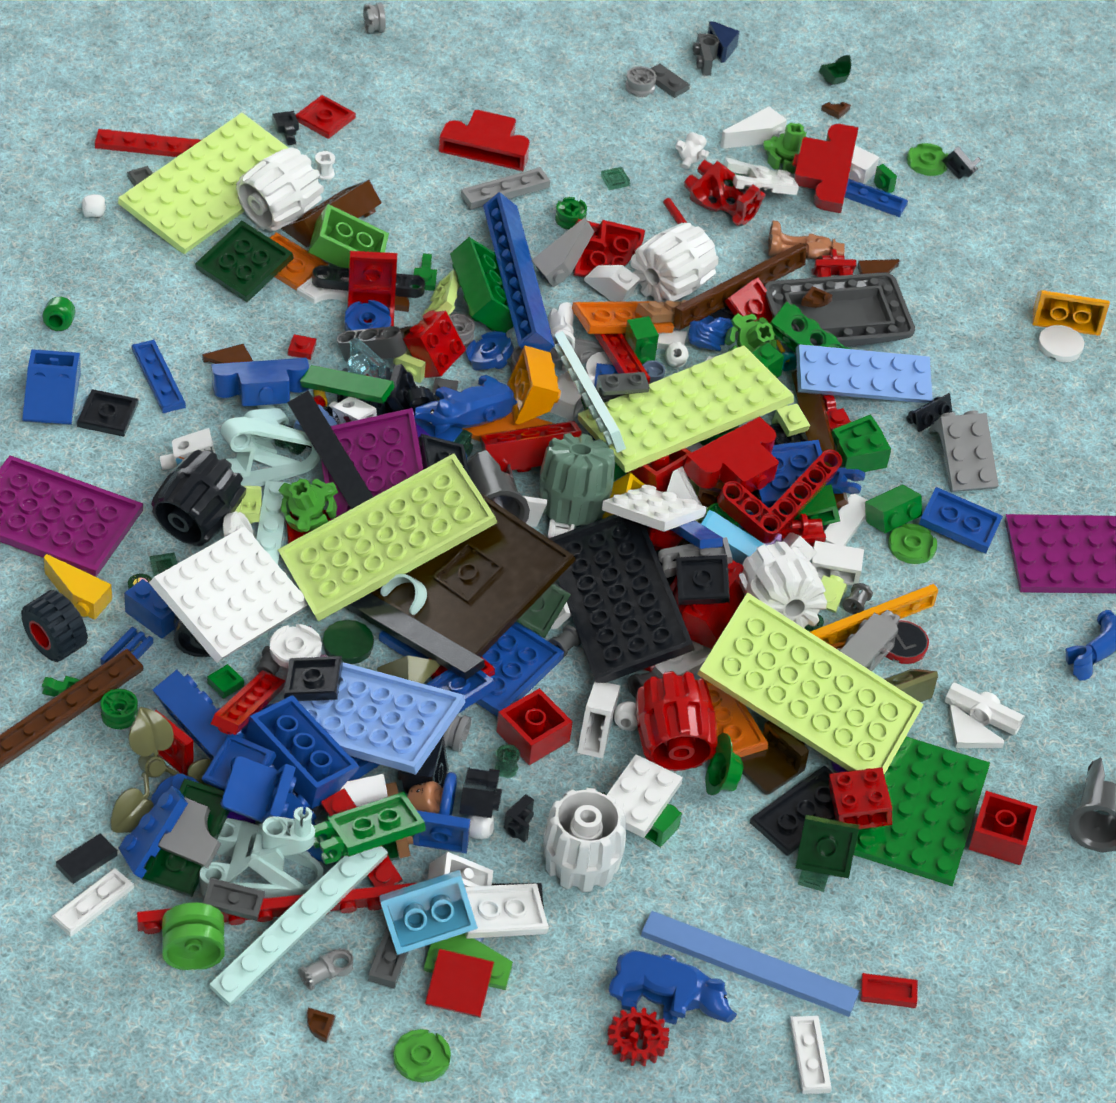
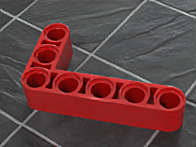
(788, 501)

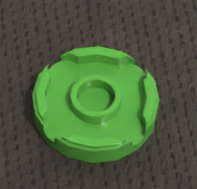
(927, 165)
(910, 549)
(425, 1063)

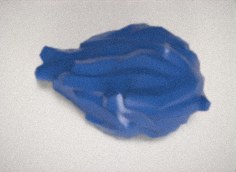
(709, 332)

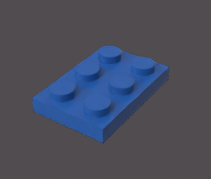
(960, 520)

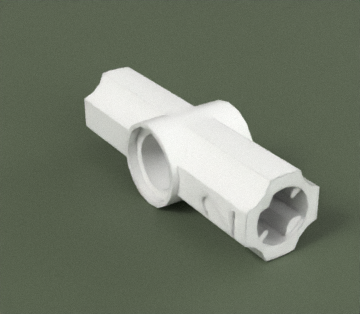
(984, 708)

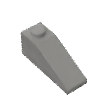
(562, 255)

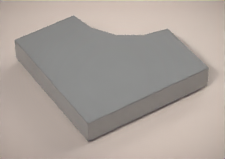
(191, 836)

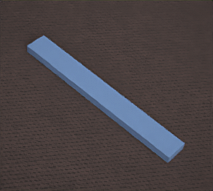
(750, 963)

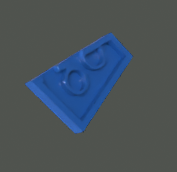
(146, 836)

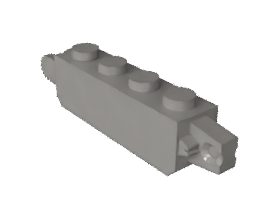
(872, 640)

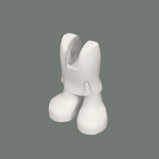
(560, 321)

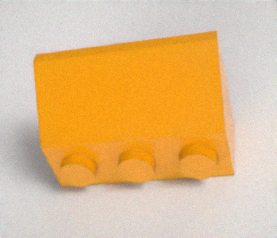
(1077, 312)
(533, 384)

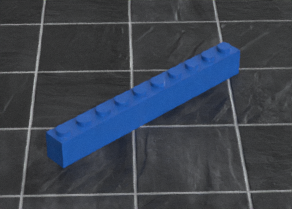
(518, 274)

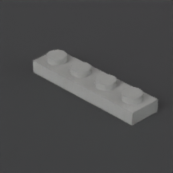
(509, 186)

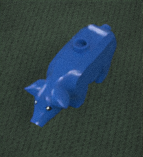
(469, 407)
(668, 984)

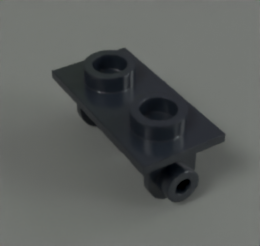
(930, 412)

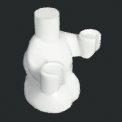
(692, 149)

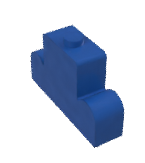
(259, 381)

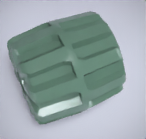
(576, 479)

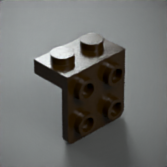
(777, 764)

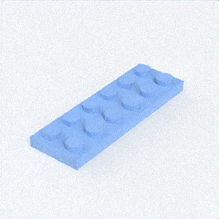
(863, 374)

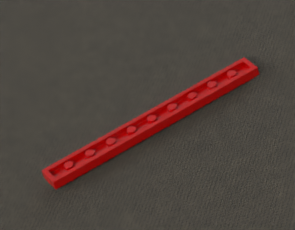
(151, 920)

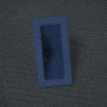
(727, 38)

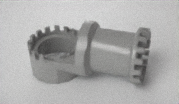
(325, 969)

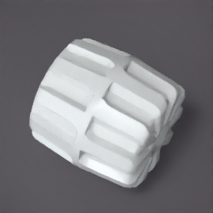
(279, 189)
(675, 262)
(785, 582)
(584, 839)

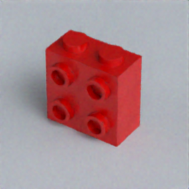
(435, 343)
(861, 798)

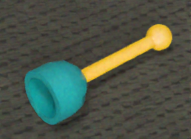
(789, 358)

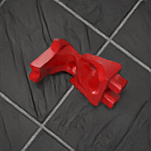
(713, 185)

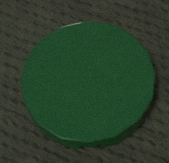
(348, 639)

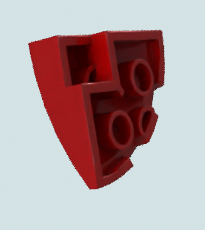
(609, 245)

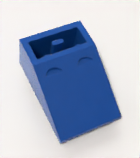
(51, 386)

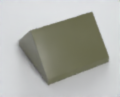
(410, 668)
(916, 683)

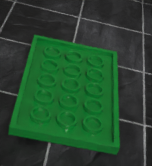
(932, 811)

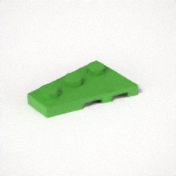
(474, 948)

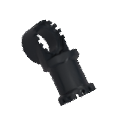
(420, 397)

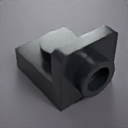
(960, 164)
(518, 817)

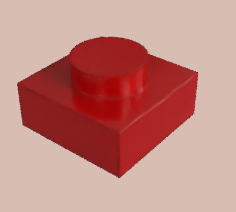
(302, 346)

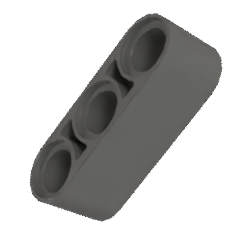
(383, 341)

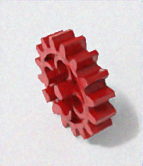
(625, 1027)

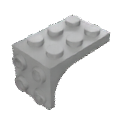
(967, 451)

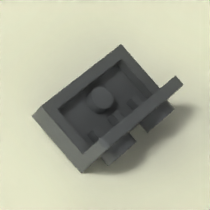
(616, 385)

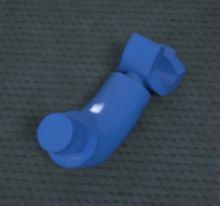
(1098, 649)

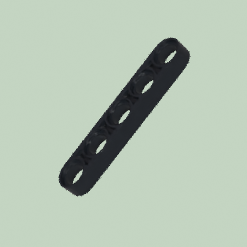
(336, 273)

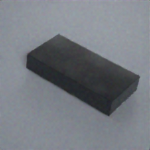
(86, 858)

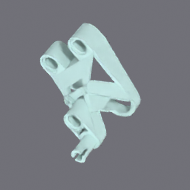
(251, 440)
(271, 843)

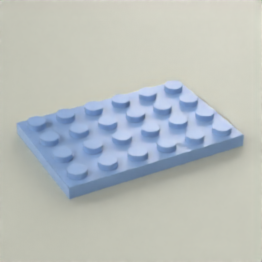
(386, 717)

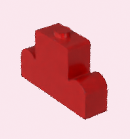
(486, 139)
(827, 166)
(737, 456)

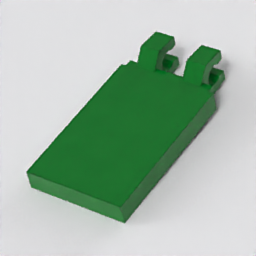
(367, 827)

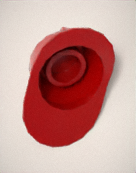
(663, 539)

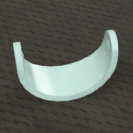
(420, 590)

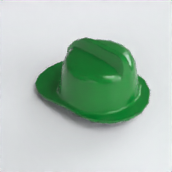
(724, 768)

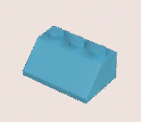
(428, 912)

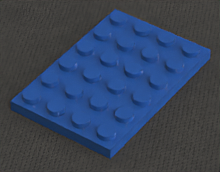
(518, 659)

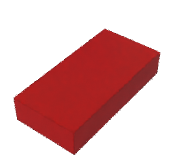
(889, 990)

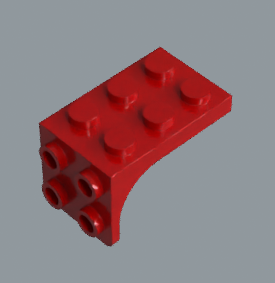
(373, 278)

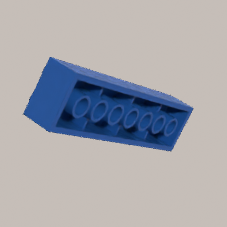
(194, 714)

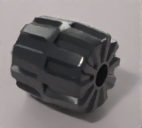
(197, 497)

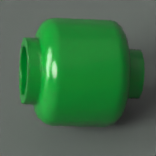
(59, 313)

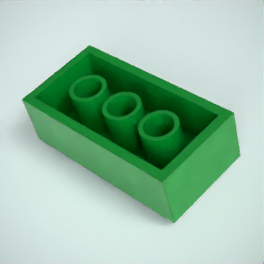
(482, 285)

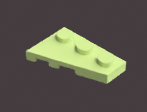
(445, 294)

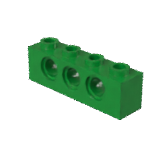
(808, 328)

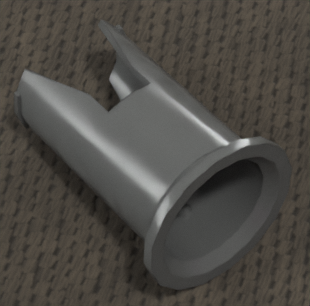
(497, 484)
(1089, 827)

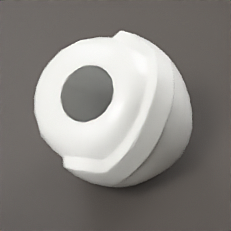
(93, 205)
(680, 351)
(626, 716)
(481, 827)

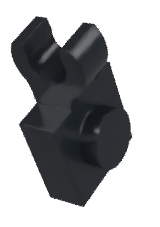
(286, 123)

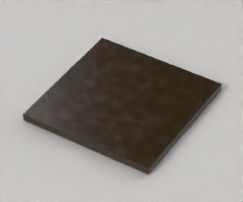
(484, 582)

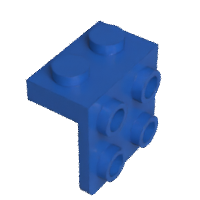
(258, 789)

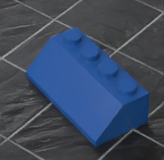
(302, 743)

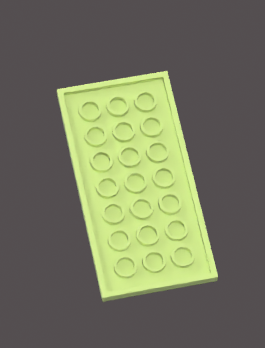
(198, 188)
(691, 407)
(387, 536)
(809, 688)

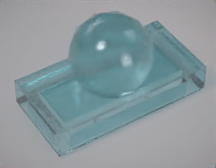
(365, 361)

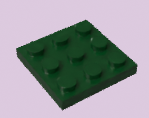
(244, 261)

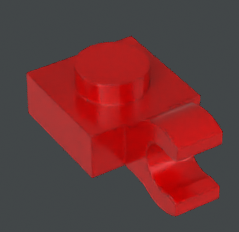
(835, 416)

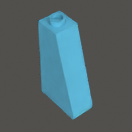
(739, 541)

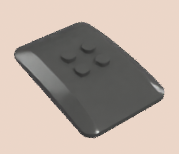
(861, 311)

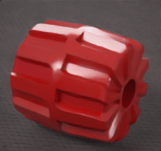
(676, 721)

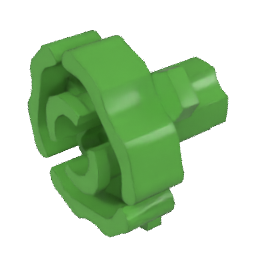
(785, 147)
(751, 333)
(308, 503)

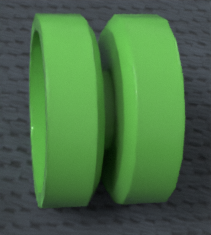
(193, 936)

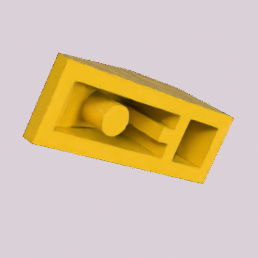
(83, 590)

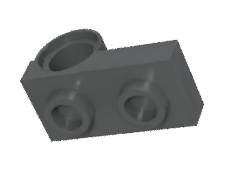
(706, 51)

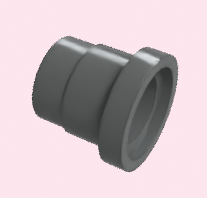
(267, 663)
(636, 681)

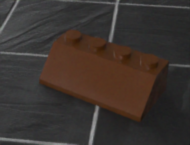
(355, 200)

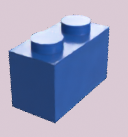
(149, 609)

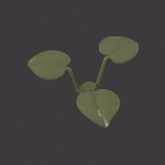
(147, 736)

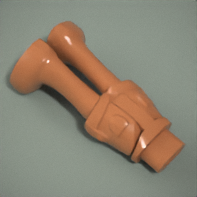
(815, 245)

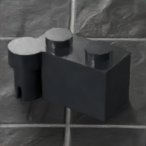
(481, 793)

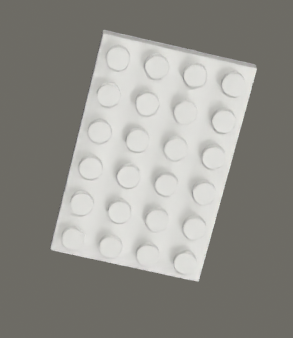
(229, 593)

